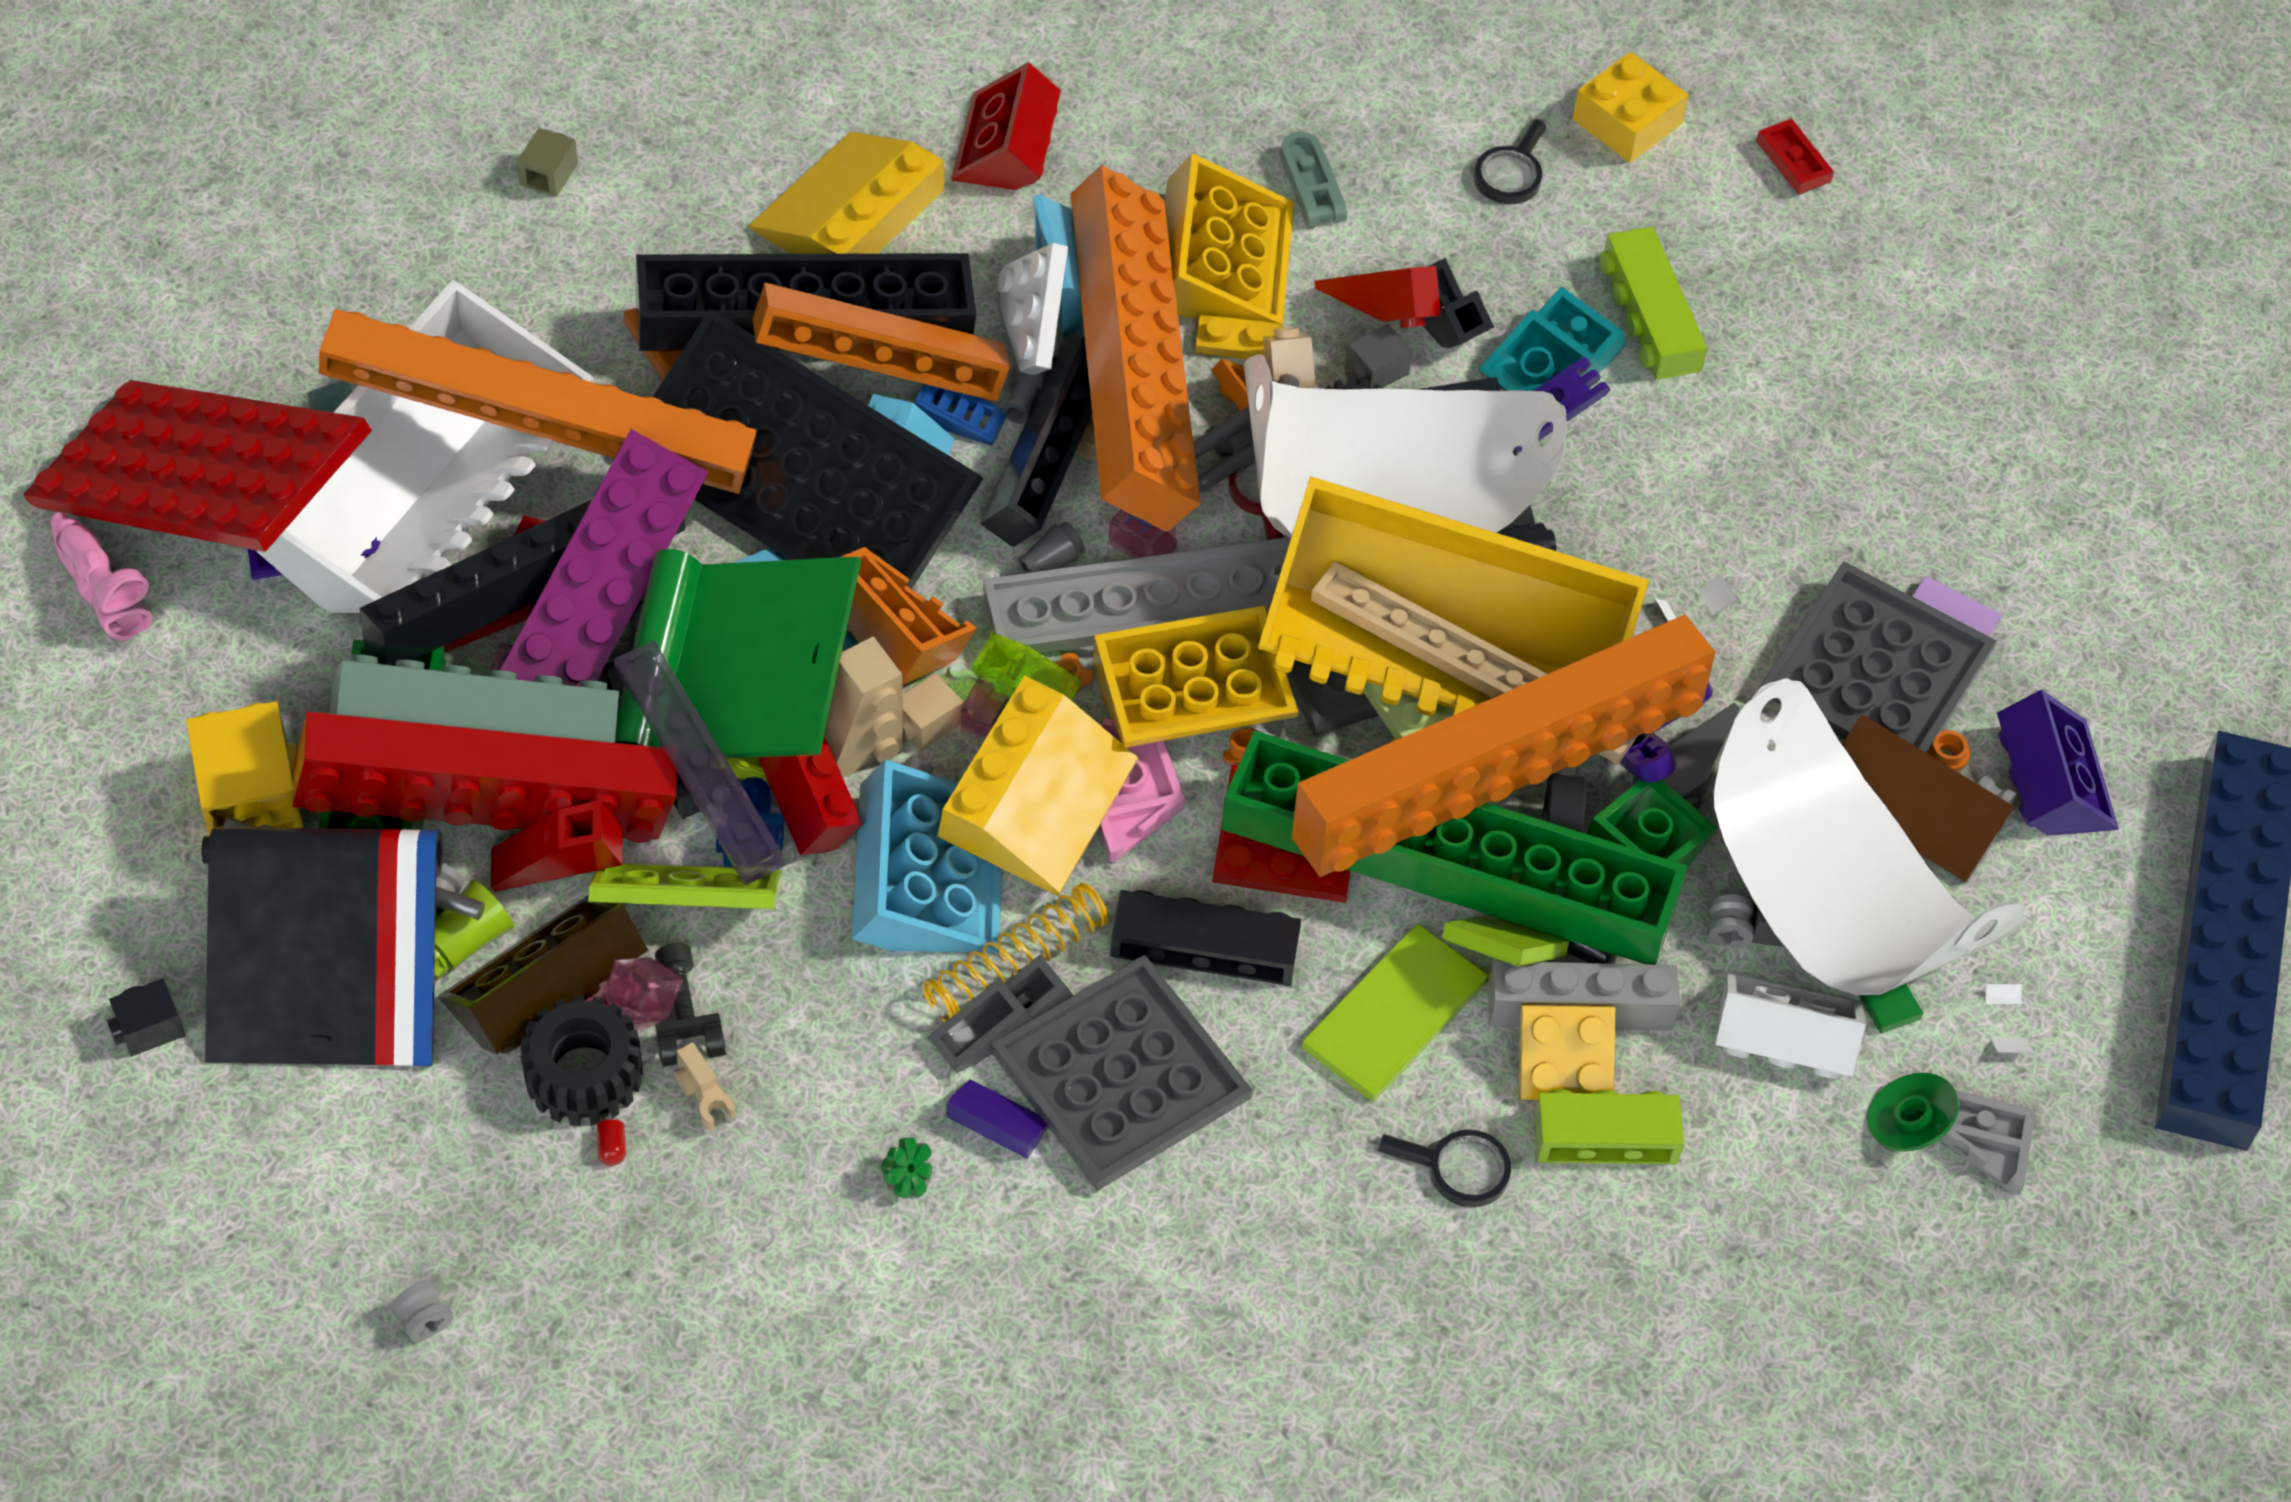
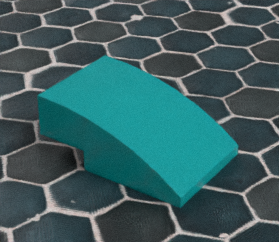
(1553, 341)

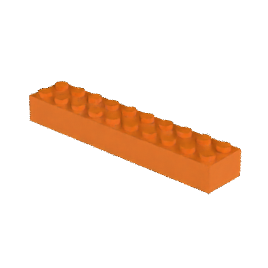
(1134, 350)
(1501, 745)

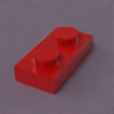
(1795, 156)

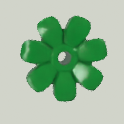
(906, 1167)

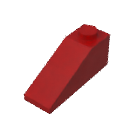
(1390, 294)

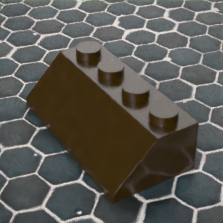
(550, 964)

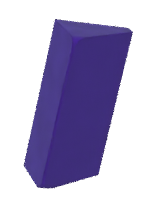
(996, 1118)

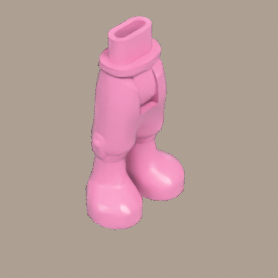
(111, 594)

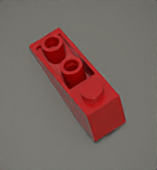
(558, 846)

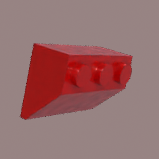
(1008, 130)

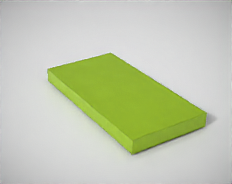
(683, 886)
(1395, 1012)

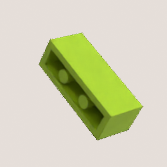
(1608, 1127)

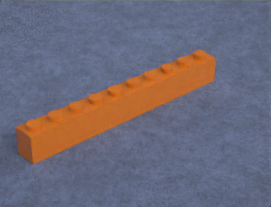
(527, 396)

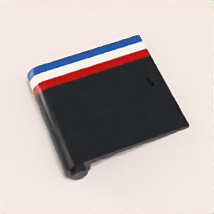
(321, 941)

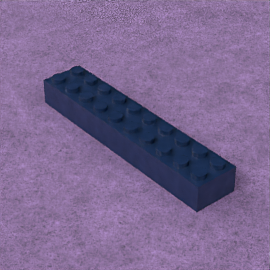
(2230, 946)

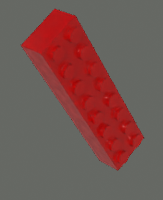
(475, 774)

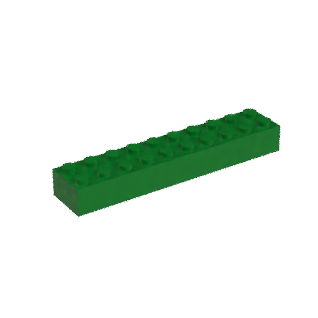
(1483, 861)

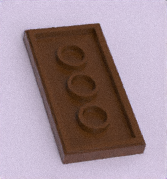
(1935, 806)

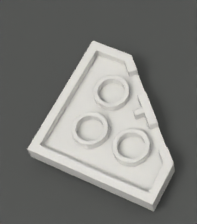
(1031, 305)

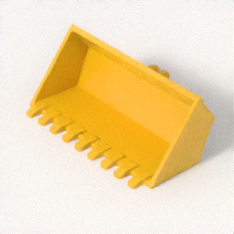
(1491, 585)

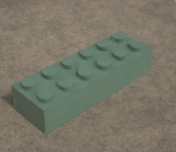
(474, 701)

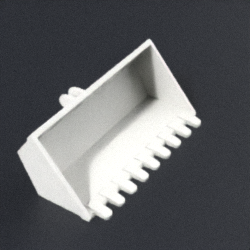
(414, 476)

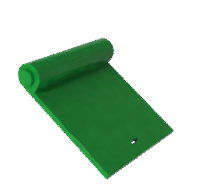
(748, 647)

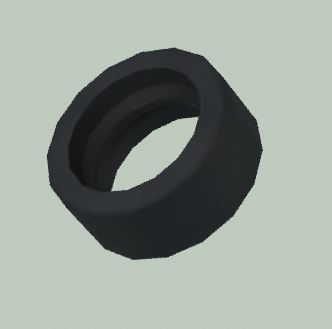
(1565, 801)

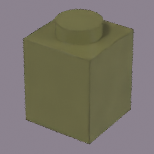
(547, 162)

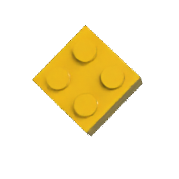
(1630, 106)

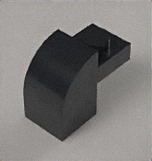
(1461, 315)

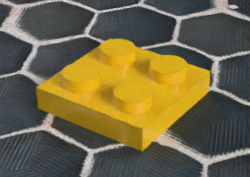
(1566, 1049)

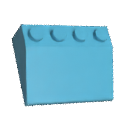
(908, 881)

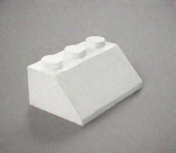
(1790, 1025)

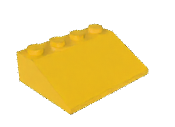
(854, 197)
(1227, 243)
(1190, 677)
(1037, 788)

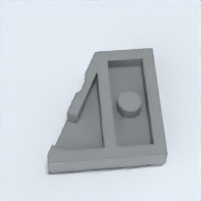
(1993, 1138)

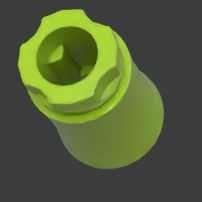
(462, 936)

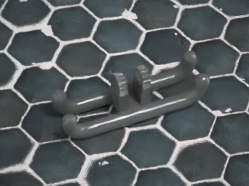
(1231, 438)

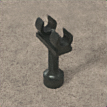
(679, 960)

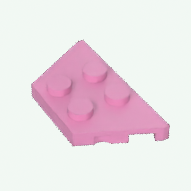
(1144, 802)

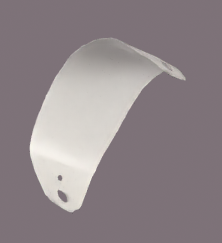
(1403, 445)
(1831, 857)

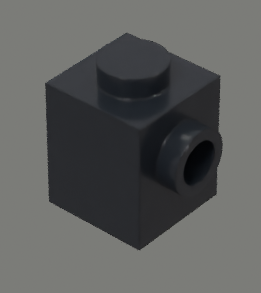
(144, 1018)

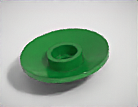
(1913, 1112)

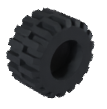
(584, 1092)

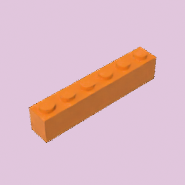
(880, 342)

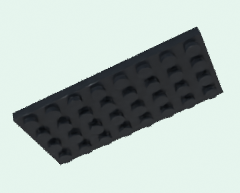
(821, 462)

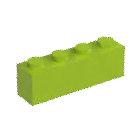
(1653, 303)

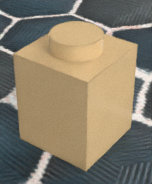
(1290, 354)
(930, 712)

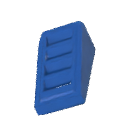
(954, 422)

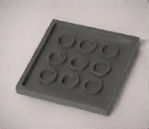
(1882, 658)
(1121, 1072)

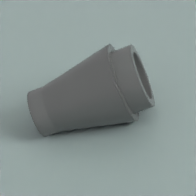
(1054, 549)

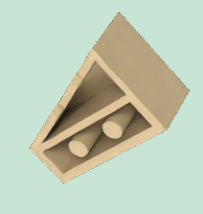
(865, 708)

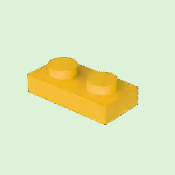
(1232, 336)

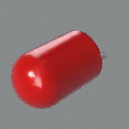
(611, 1141)

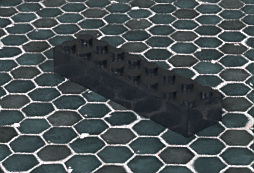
(681, 288)

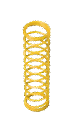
(1080, 903)

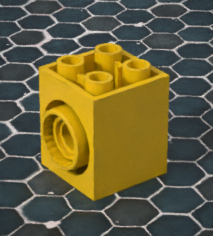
(244, 767)

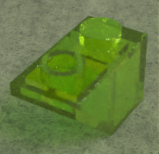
(1007, 661)

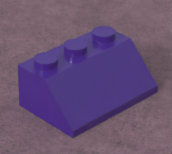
(2055, 767)

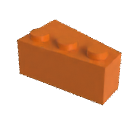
(903, 622)

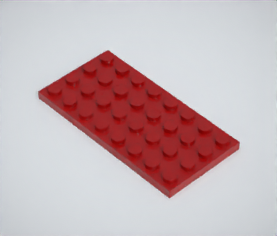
(198, 464)

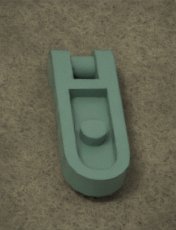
(1312, 179)

